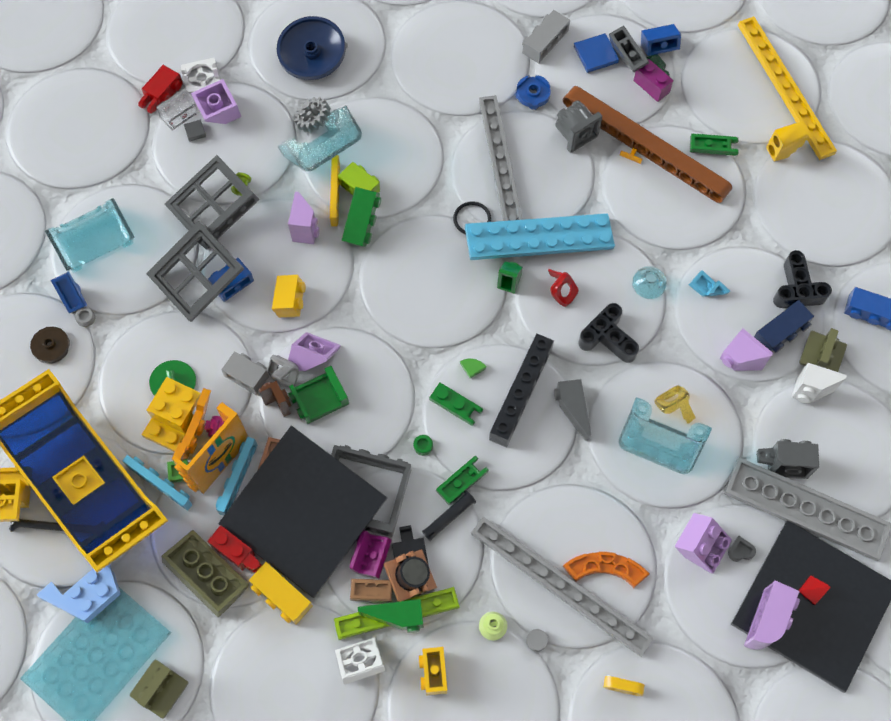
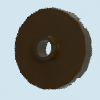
(53, 352)

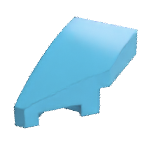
(706, 286)

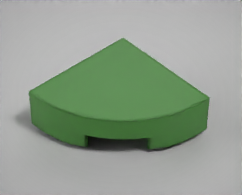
(472, 366)

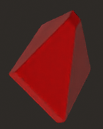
(814, 589)

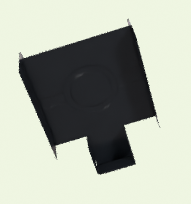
(408, 543)

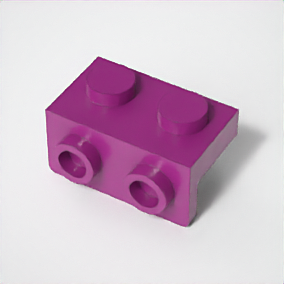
(370, 554)

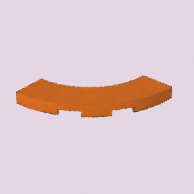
(606, 563)

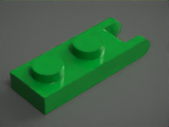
(713, 144)
(454, 403)
(460, 481)

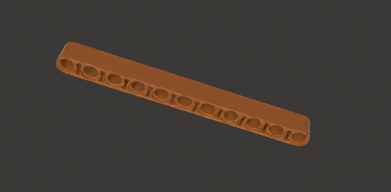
(653, 147)

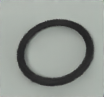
(466, 204)

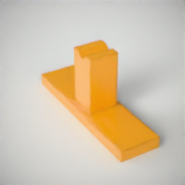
(631, 156)

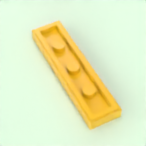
(334, 192)

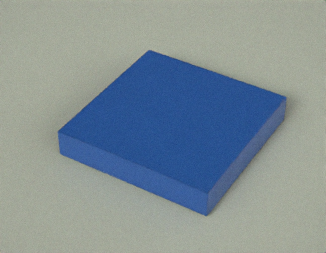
(596, 53)

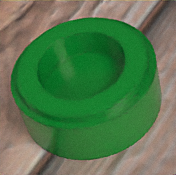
(423, 445)

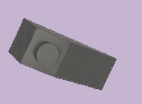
(627, 49)
(573, 404)

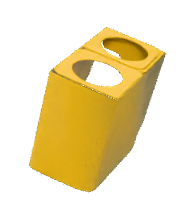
(791, 137)

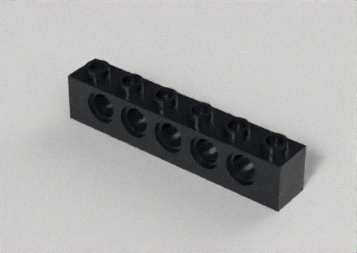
(521, 390)

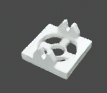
(187, 68)
(357, 650)

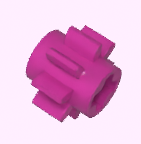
(213, 425)

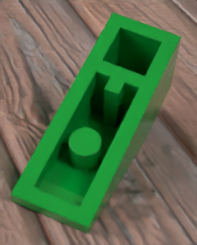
(401, 615)

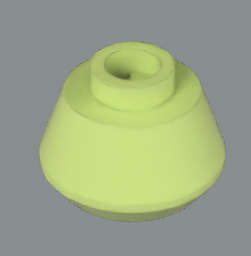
(486, 627)

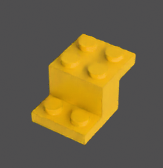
(170, 414)
(13, 494)

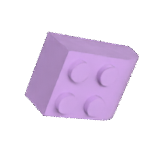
(772, 615)

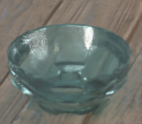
(649, 289)

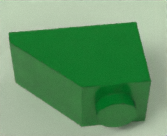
(509, 276)

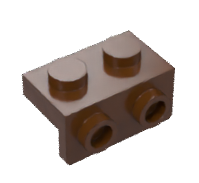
(271, 392)

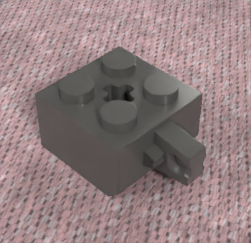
(791, 458)

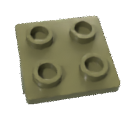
(823, 350)
(159, 689)

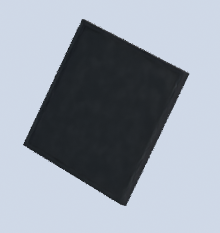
(303, 511)
(837, 630)

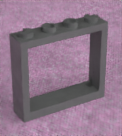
(380, 461)

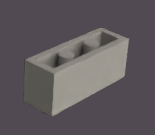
(545, 36)

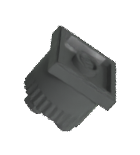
(578, 125)

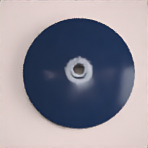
(311, 48)

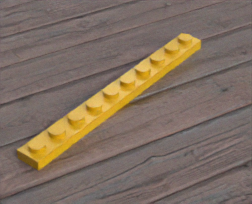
(787, 87)

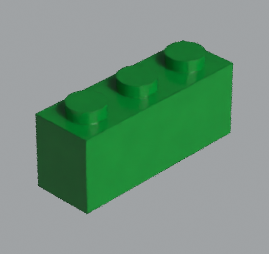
(361, 217)

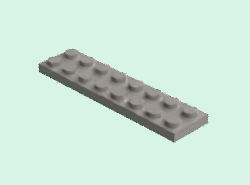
(808, 509)

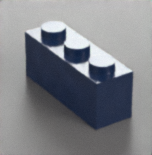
(785, 327)

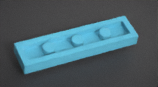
(239, 470)
(151, 477)

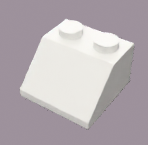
(815, 383)

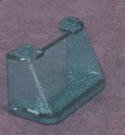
(341, 134)
(90, 236)
(660, 442)

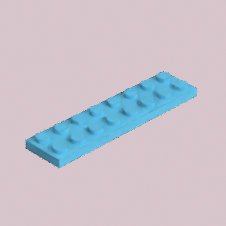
(539, 236)

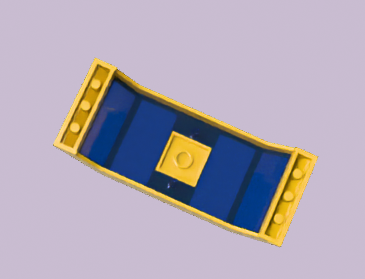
(74, 472)

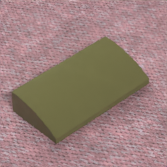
(204, 573)

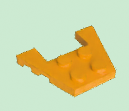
(195, 428)

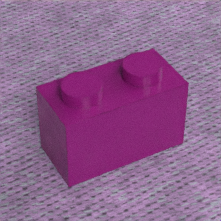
(653, 81)

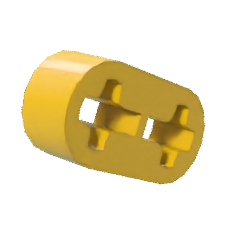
(623, 686)

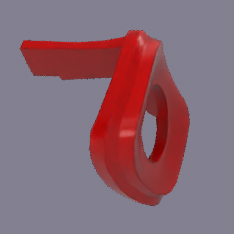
(555, 289)

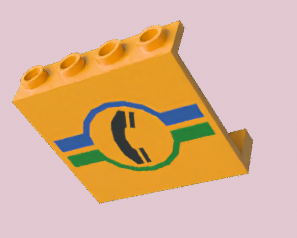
(215, 454)

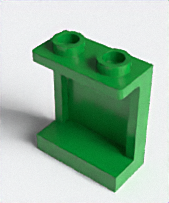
(319, 396)

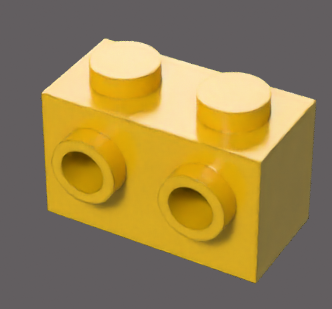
(288, 296)
(434, 671)

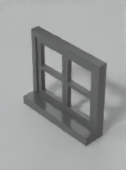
(227, 217)
(178, 253)

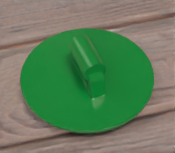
(174, 370)

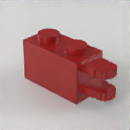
(160, 88)
(234, 550)

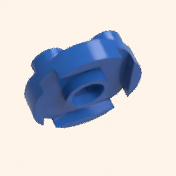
(529, 99)

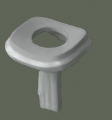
(279, 374)

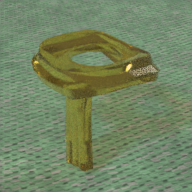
(680, 402)

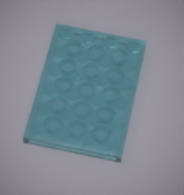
(95, 659)

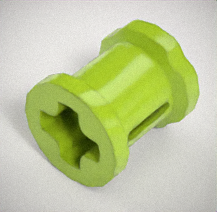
(245, 178)

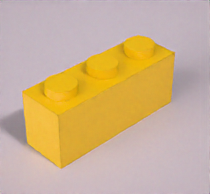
(280, 594)

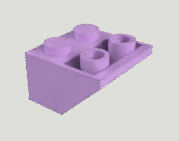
(703, 542)

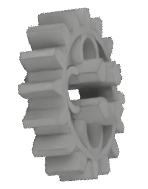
(312, 114)

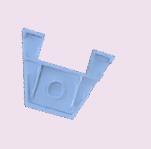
(87, 596)

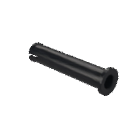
(449, 515)

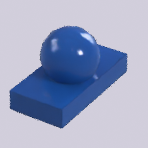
(69, 292)

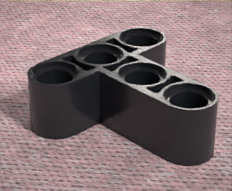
(802, 286)
(610, 330)

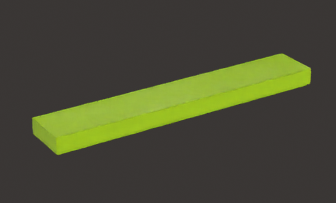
(431, 604)

